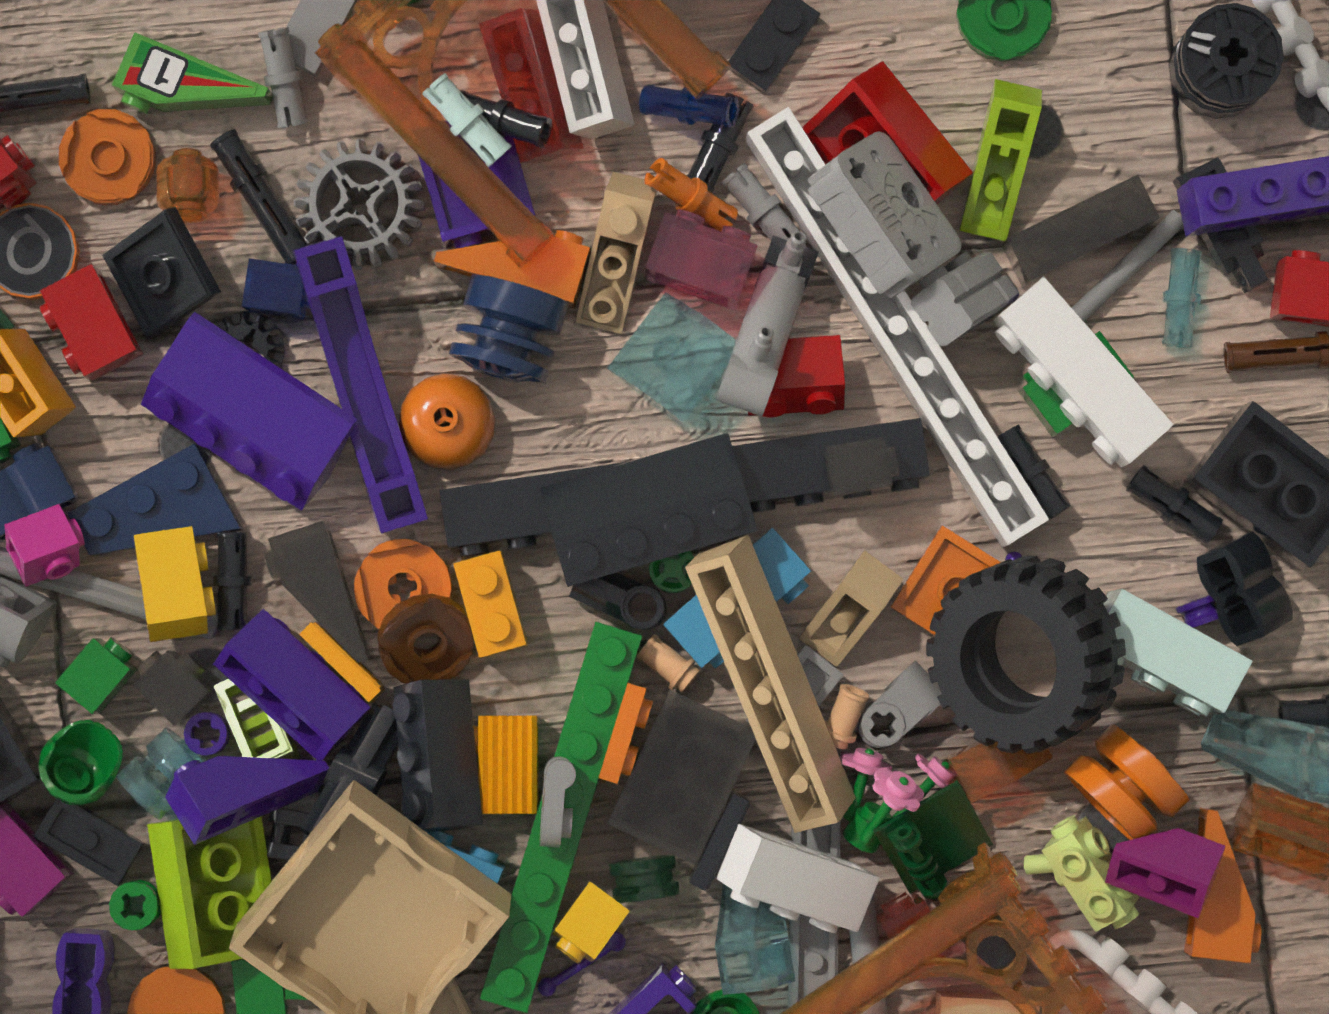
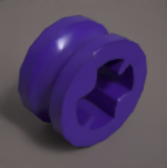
(1198, 611)
(196, 744)

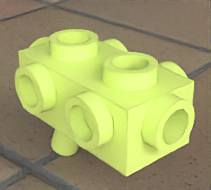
(1080, 862)

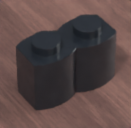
(1244, 587)

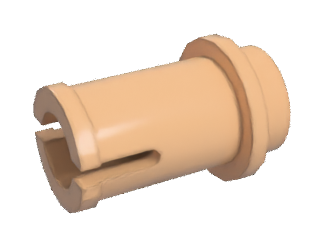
(668, 663)
(846, 715)

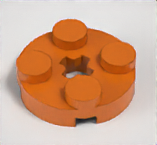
(381, 570)

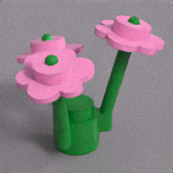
(896, 787)

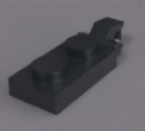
(1232, 249)

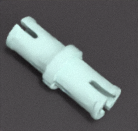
(466, 119)

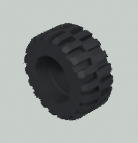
(976, 683)

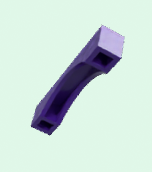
(360, 384)

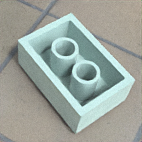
(1175, 656)

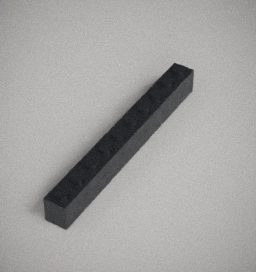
(770, 471)

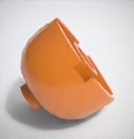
(468, 431)

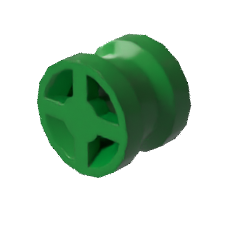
(671, 568)
(143, 899)

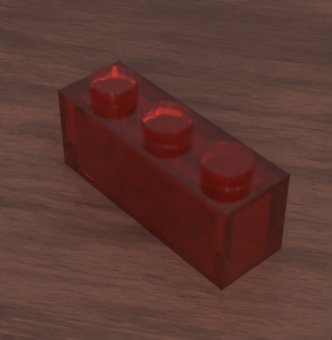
(528, 79)

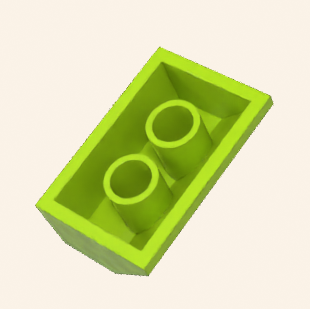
(206, 888)

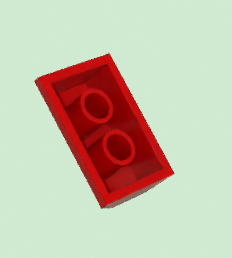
(882, 104)

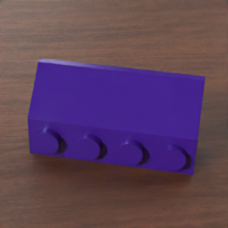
(248, 411)

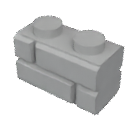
(963, 296)

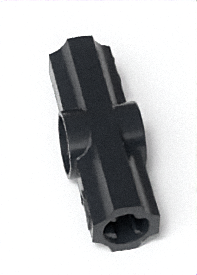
(361, 761)

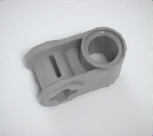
(905, 701)

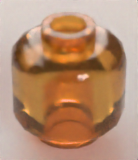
(188, 184)

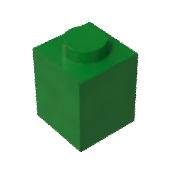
(97, 674)

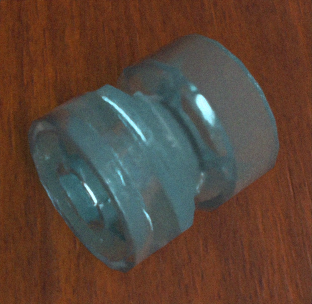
(164, 753)

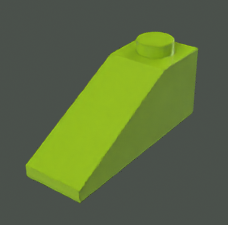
(1001, 159)

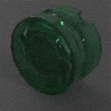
(644, 878)

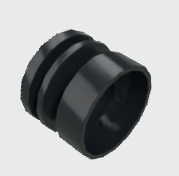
(1205, 78)

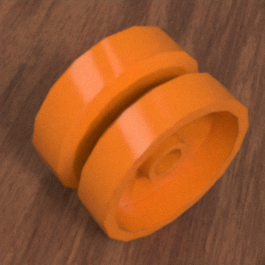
(1131, 780)

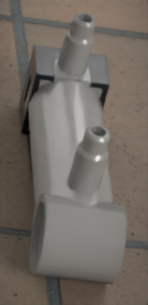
(767, 324)

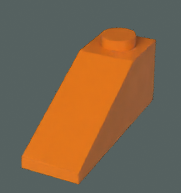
(554, 270)
(1227, 920)

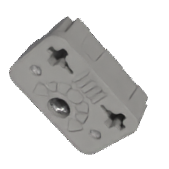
(884, 214)

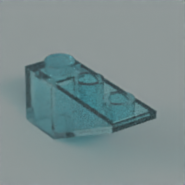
(751, 947)

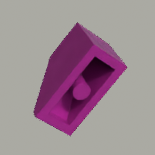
(27, 866)
(1167, 868)

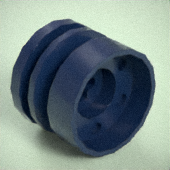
(508, 329)

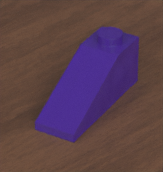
(236, 790)

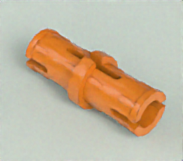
(690, 194)

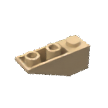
(616, 252)

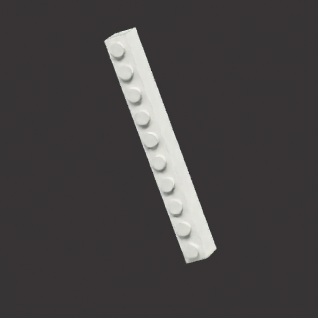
(903, 343)

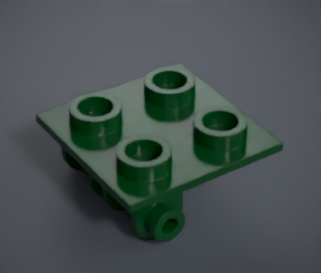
(933, 840)

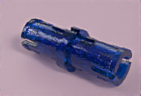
(686, 108)

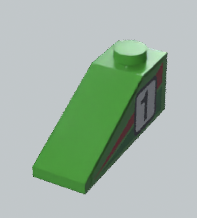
(177, 81)

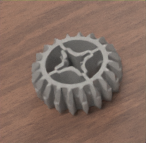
(378, 192)

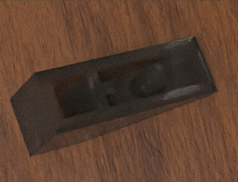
(315, 577)

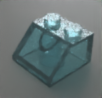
(674, 358)

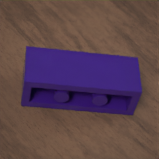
(291, 684)

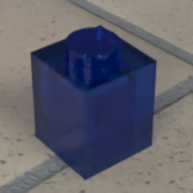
(274, 290)

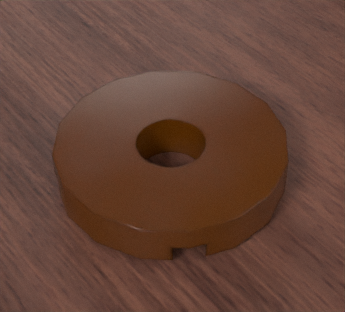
(419, 616)

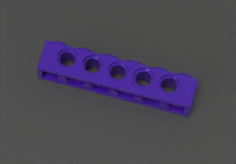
(1255, 196)

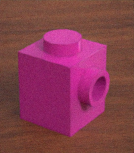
(44, 545)

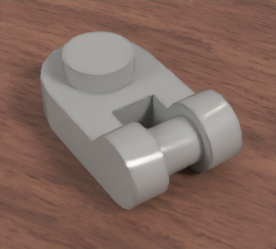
(555, 819)

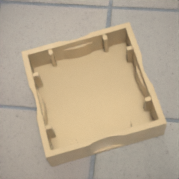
(370, 913)

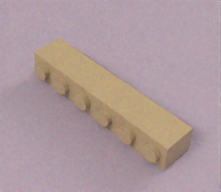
(771, 683)

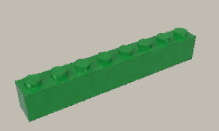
(547, 869)

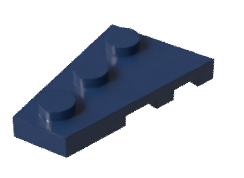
(164, 497)

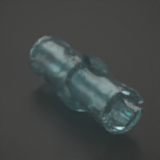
(1181, 298)

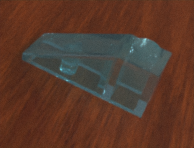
(1273, 749)

